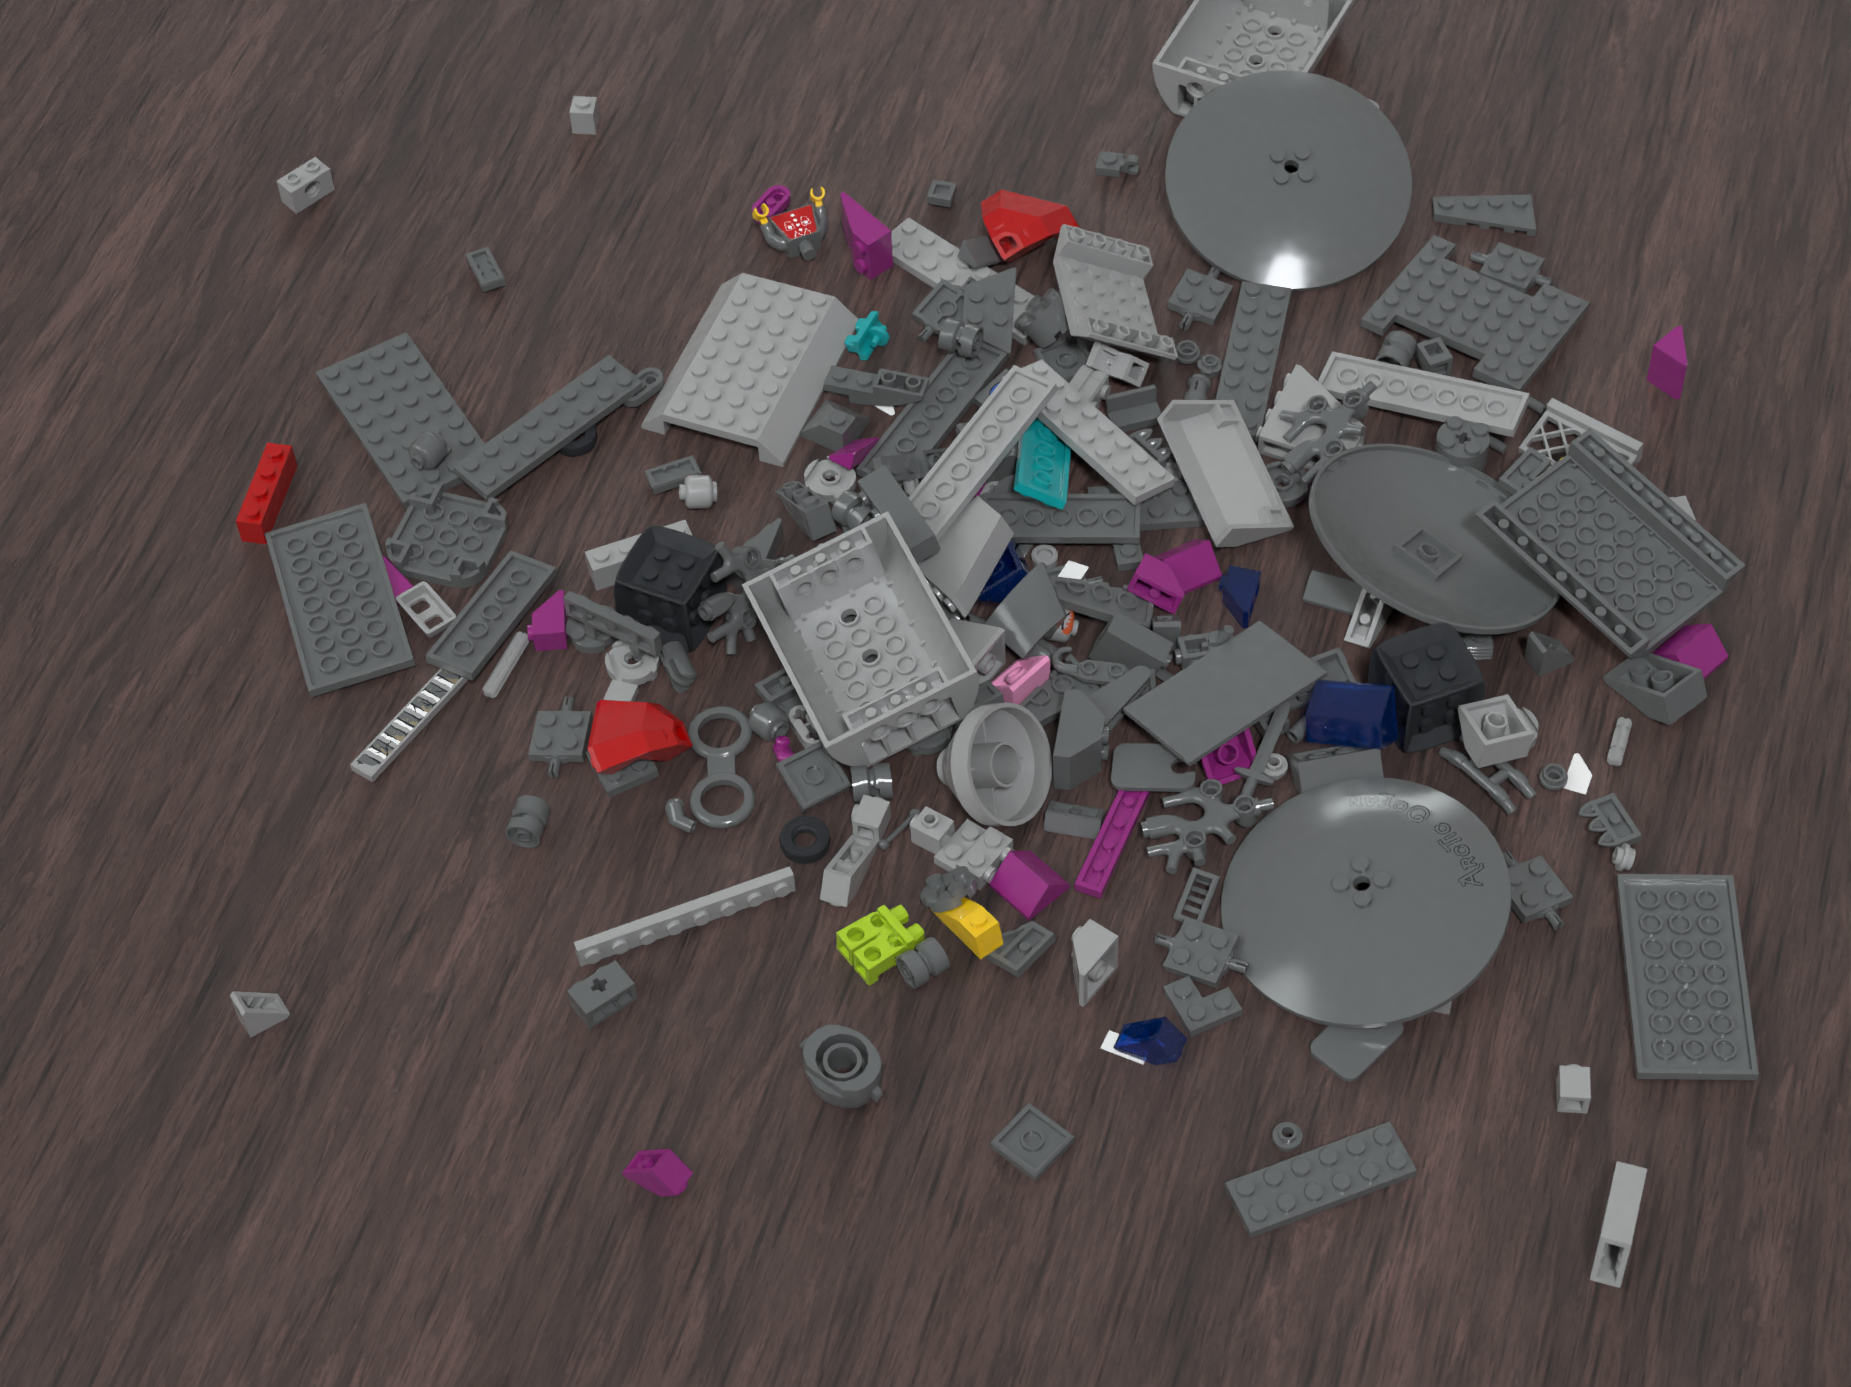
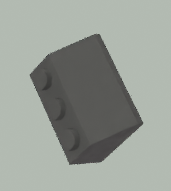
(1333, 764)

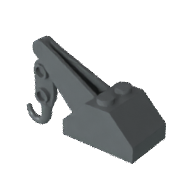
(1090, 719)

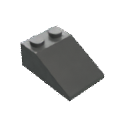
(1658, 686)

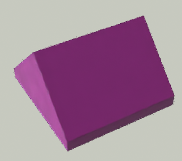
(1669, 363)
(1192, 564)
(1695, 646)
(1027, 883)

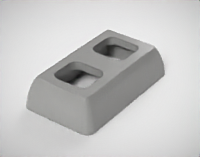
(437, 608)

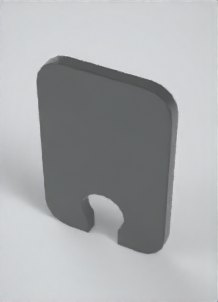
(1148, 769)
(1353, 1050)

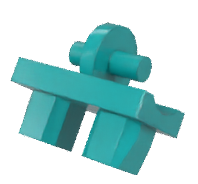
(869, 335)

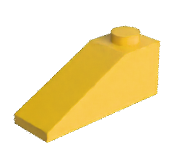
(973, 927)

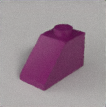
(1156, 584)
(549, 624)
(658, 1172)

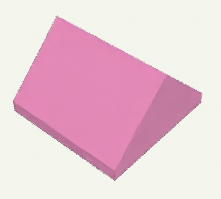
(1022, 678)

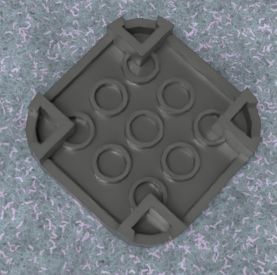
(448, 538)

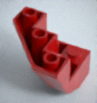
(1022, 222)
(632, 732)

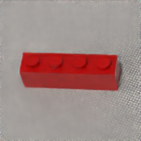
(266, 493)

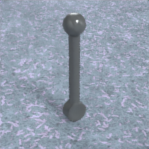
(884, 843)

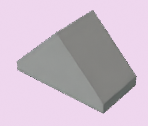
(258, 1010)

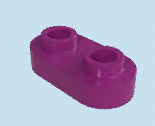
(777, 200)

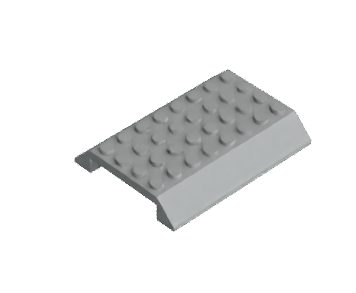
(755, 365)

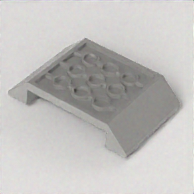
(1107, 292)

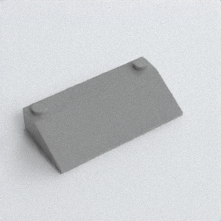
(1224, 471)

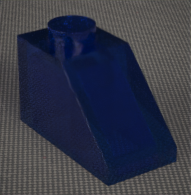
(1240, 592)
(1151, 1041)

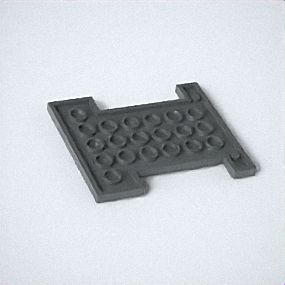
(1477, 315)

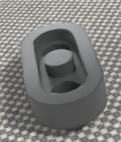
(647, 376)

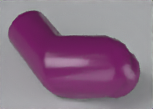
(781, 748)

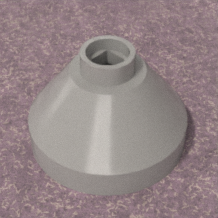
(998, 764)

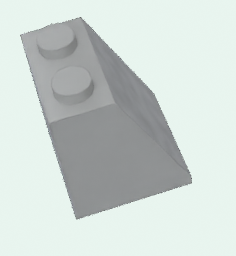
(983, 645)

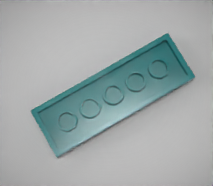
(1042, 466)

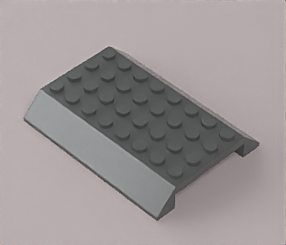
(1614, 546)

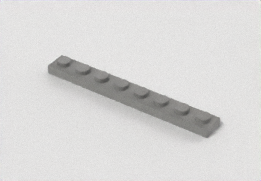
(684, 916)

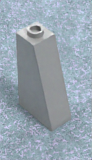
(1618, 1224)

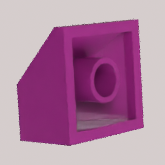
(1232, 754)

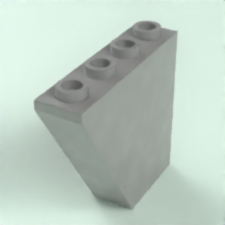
(1297, 390)
(967, 556)

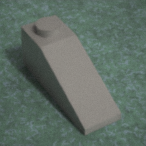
(1367, 620)
(847, 870)

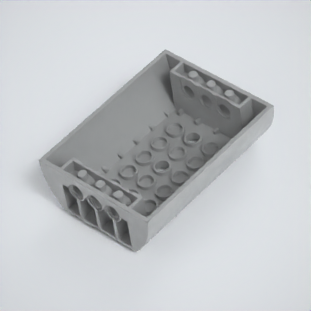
(1226, 38)
(921, 668)

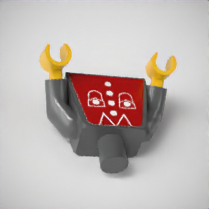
(796, 230)

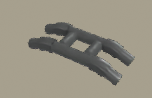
(1491, 784)

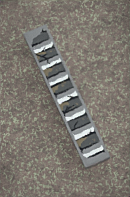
(407, 724)

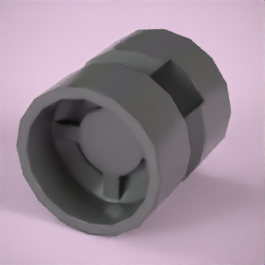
(963, 338)
(1397, 349)
(850, 510)
(872, 781)
(527, 821)
(920, 964)

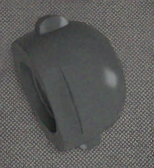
(838, 1048)

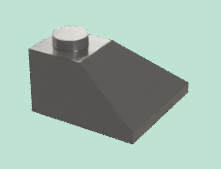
(834, 426)

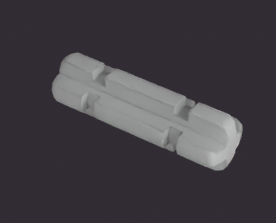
(1619, 741)

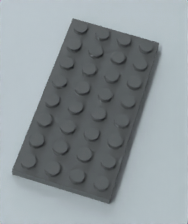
(388, 402)
(339, 600)
(1686, 977)

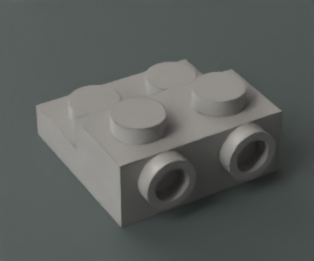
(976, 849)

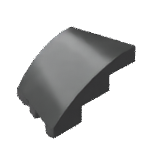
(1029, 612)

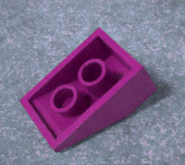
(866, 238)

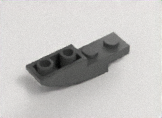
(879, 389)
(911, 465)

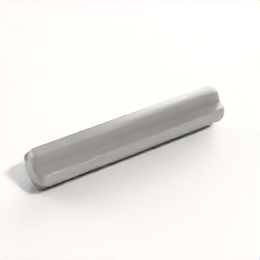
(505, 665)

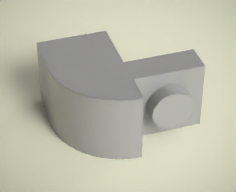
(1117, 364)

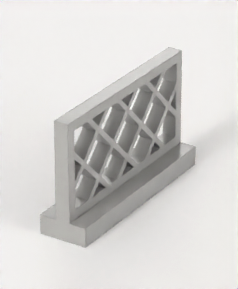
(1577, 423)

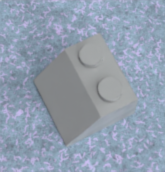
(1494, 731)
(1093, 959)

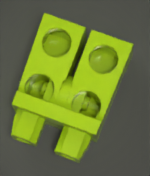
(877, 940)

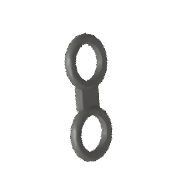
(721, 767)

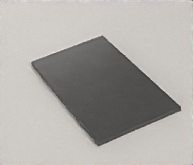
(1224, 692)

